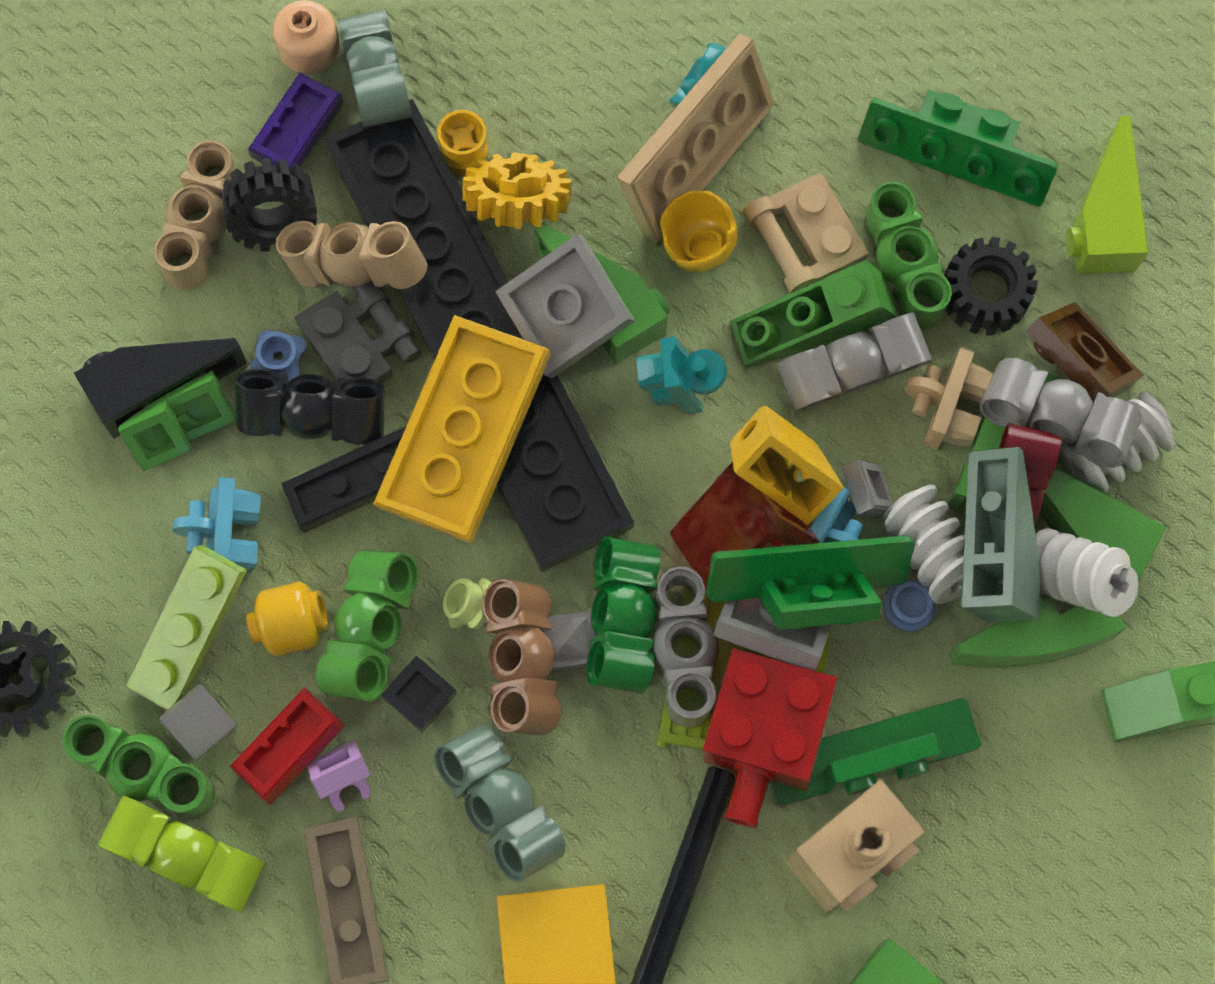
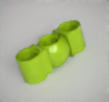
(181, 854)

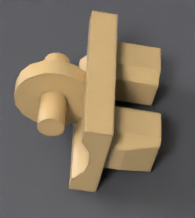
(948, 422)

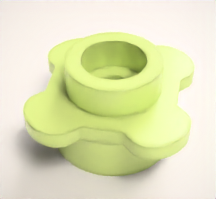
(464, 603)

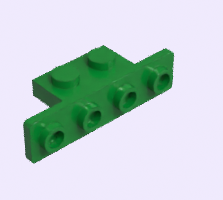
(961, 143)
(813, 581)
(886, 748)

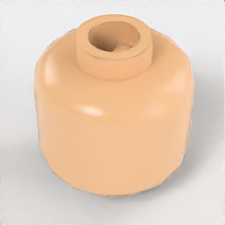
(306, 37)

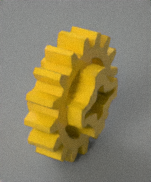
(516, 190)

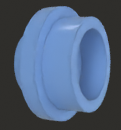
(909, 606)

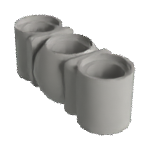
(854, 362)
(1064, 408)
(688, 622)

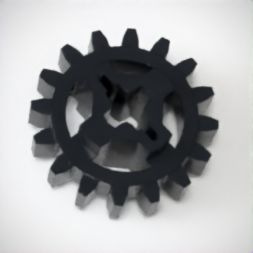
(30, 663)

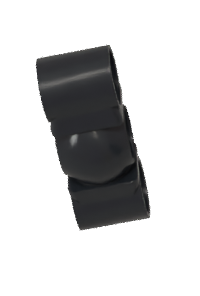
(309, 406)

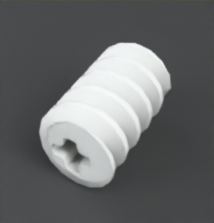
(1153, 429)
(935, 551)
(1086, 573)

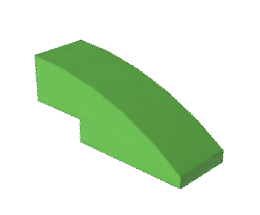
(1037, 640)

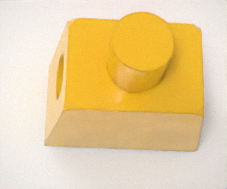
(769, 456)

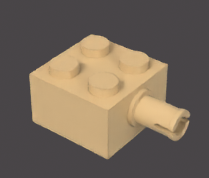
(854, 846)

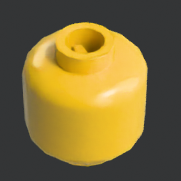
(288, 619)

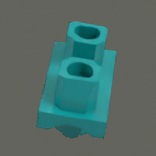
(678, 375)

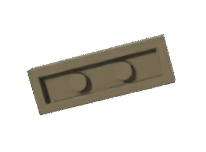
(345, 903)

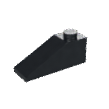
(136, 376)

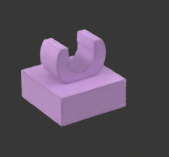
(338, 770)

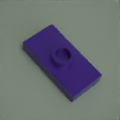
(296, 122)

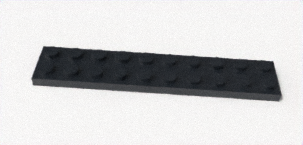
(553, 470)

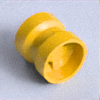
(459, 132)

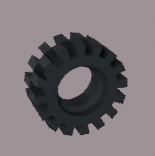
(262, 186)
(1001, 262)

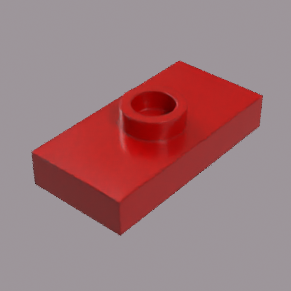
(287, 746)

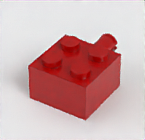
(766, 728)

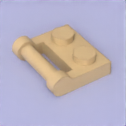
(818, 225)

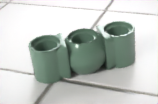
(374, 68)
(499, 802)

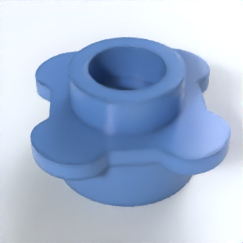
(278, 342)

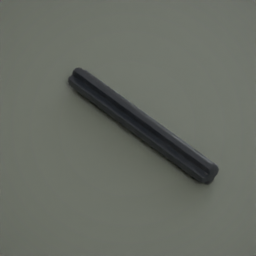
(684, 877)

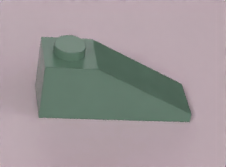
(1000, 539)

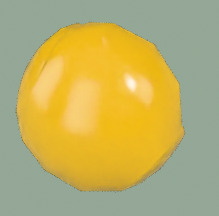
(698, 231)

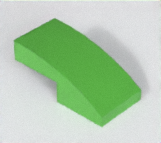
(175, 419)

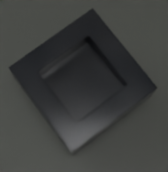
(419, 694)

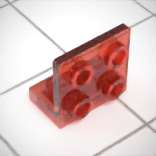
(734, 518)

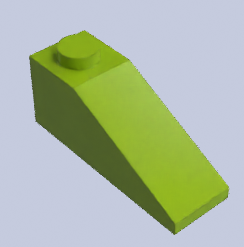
(1110, 221)

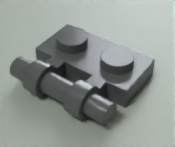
(343, 343)

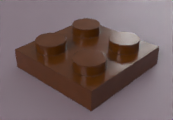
(1083, 352)

